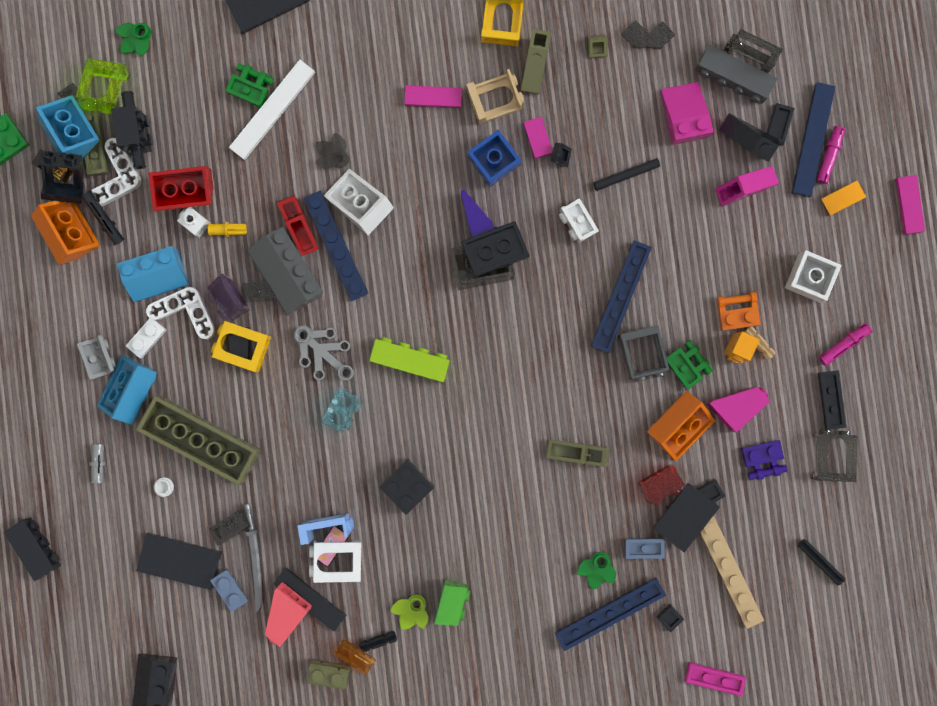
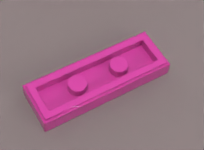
(433, 96)
(910, 204)
(715, 679)

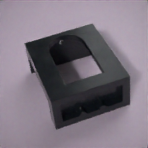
(61, 191)

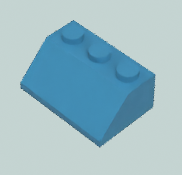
(67, 126)
(153, 274)
(126, 390)

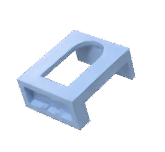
(306, 527)

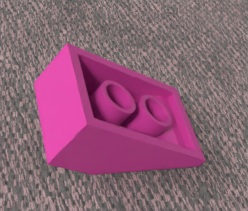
(686, 113)

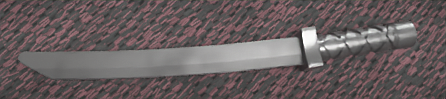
(251, 533)

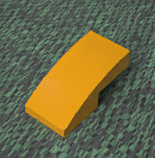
(843, 197)

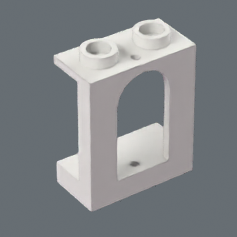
(336, 547)

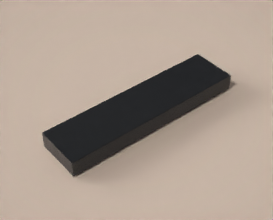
(321, 607)

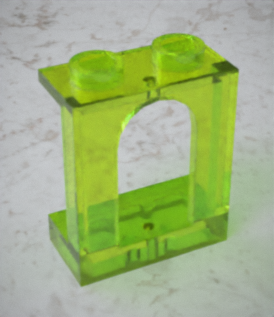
(115, 71)

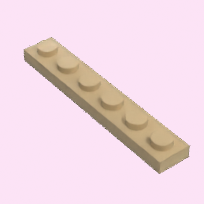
(731, 574)

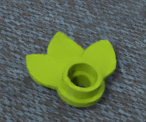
(409, 613)

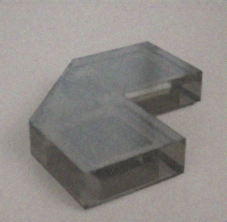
(640, 38)

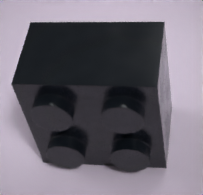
(407, 486)

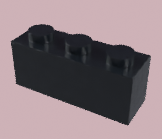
(32, 548)

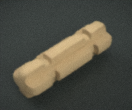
(762, 345)

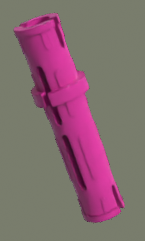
(833, 147)
(852, 338)

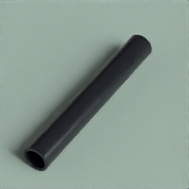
(626, 174)

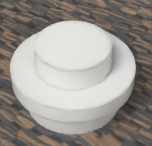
(164, 487)

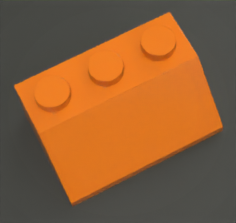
(64, 230)
(681, 425)

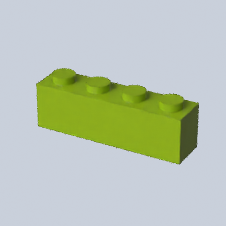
(410, 360)

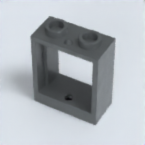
(655, 332)

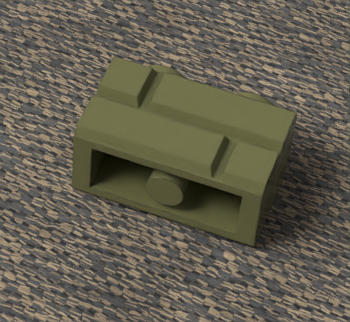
(328, 674)

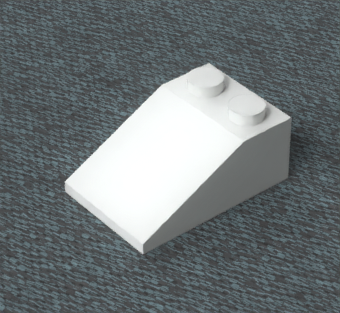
(359, 201)

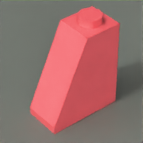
(285, 614)

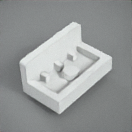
(578, 221)

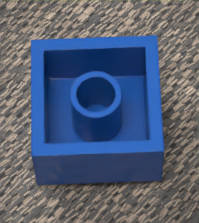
(494, 158)

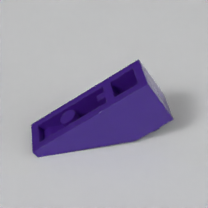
(476, 218)

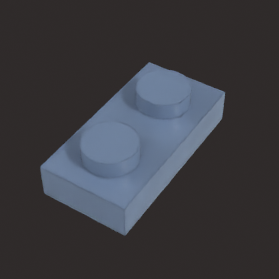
(644, 548)
(229, 590)

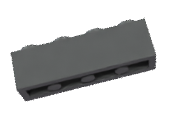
(736, 74)

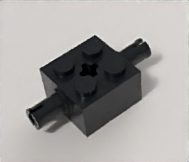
(132, 130)

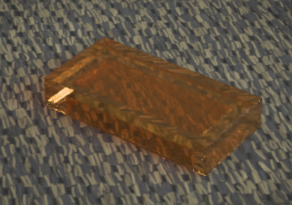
(354, 656)

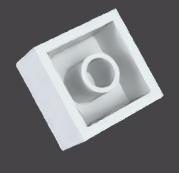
(813, 276)

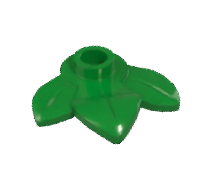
(132, 39)
(597, 573)

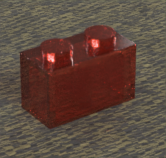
(661, 484)

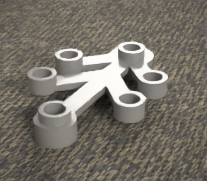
(321, 350)

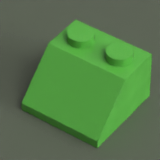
(451, 603)

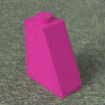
(747, 185)
(739, 407)

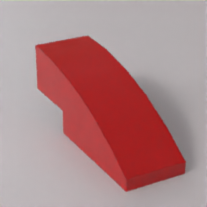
(297, 225)

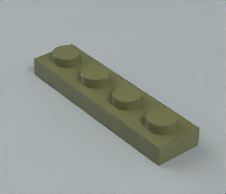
(96, 158)

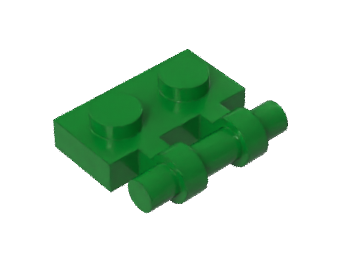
(247, 90)
(683, 367)

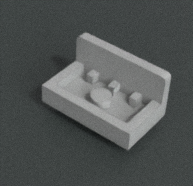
(96, 358)

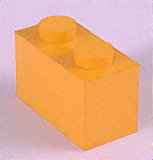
(741, 347)

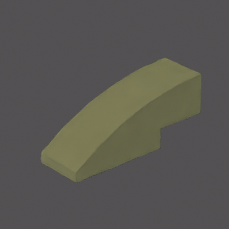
(578, 453)

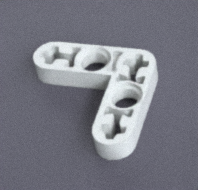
(122, 179)
(190, 306)

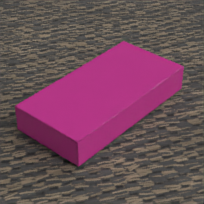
(538, 137)

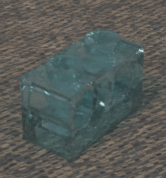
(336, 406)

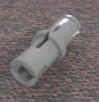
(97, 463)

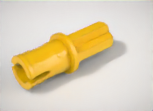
(227, 229)

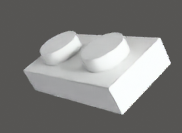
(146, 338)

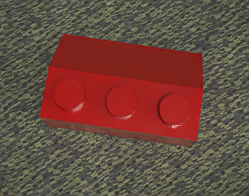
(181, 188)

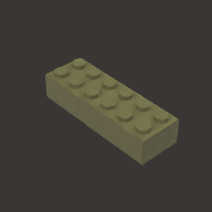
(198, 440)

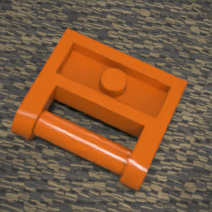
(739, 317)

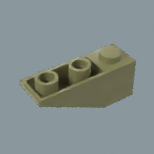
(536, 61)

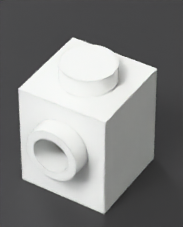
(193, 221)

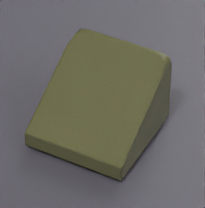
(597, 46)

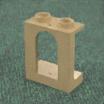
(507, 80)

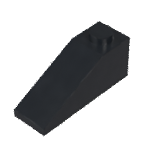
(750, 137)

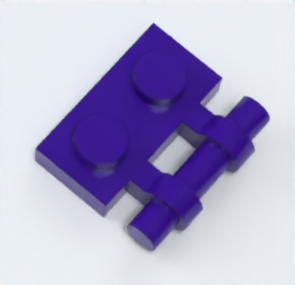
(761, 454)

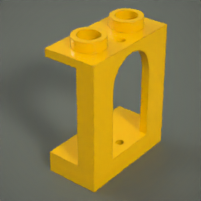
(502, 37)
(259, 353)

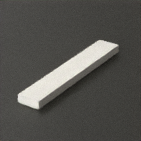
(272, 109)

